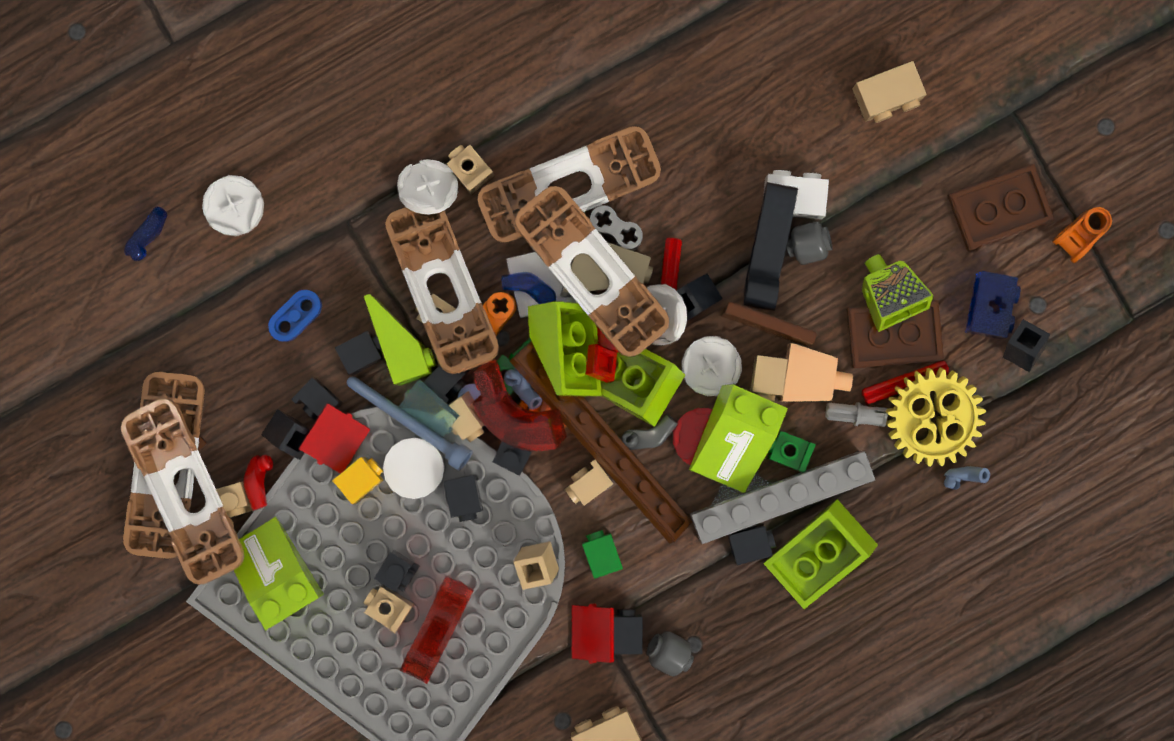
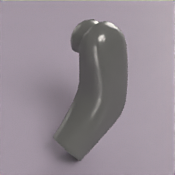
(651, 437)

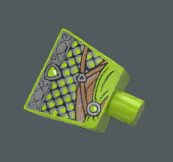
(893, 292)

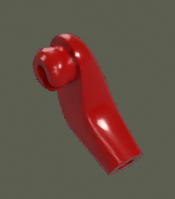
(254, 480)

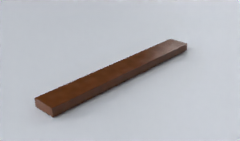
(606, 449)

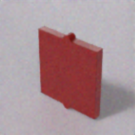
(334, 438)
(593, 633)

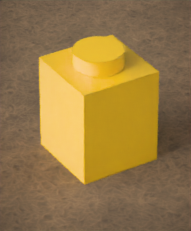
(359, 479)

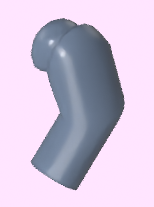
(522, 388)
(967, 473)

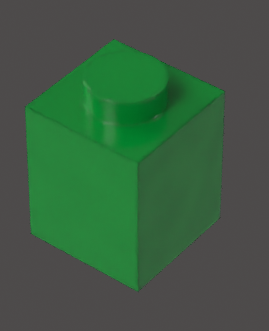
(601, 554)

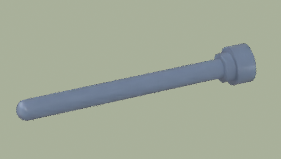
(456, 454)

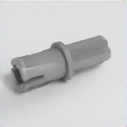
(857, 414)

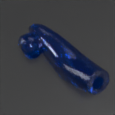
(145, 234)
(530, 284)

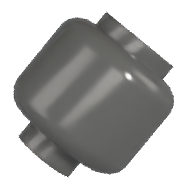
(809, 243)
(670, 653)

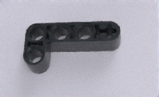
(769, 246)

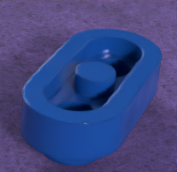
(295, 315)

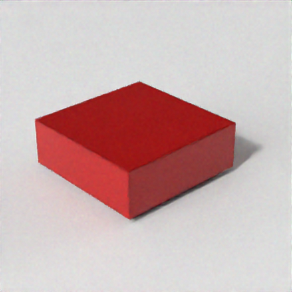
(601, 363)

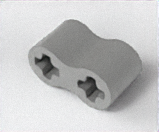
(616, 228)

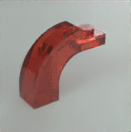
(511, 422)
(437, 629)

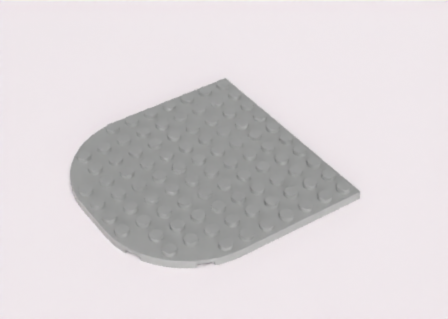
(353, 659)

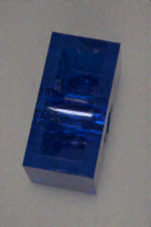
(981, 317)

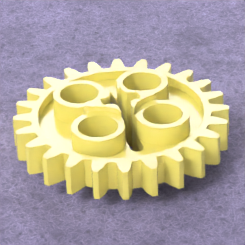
(961, 411)

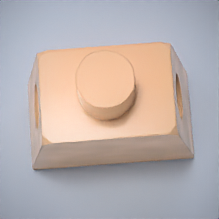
(812, 376)

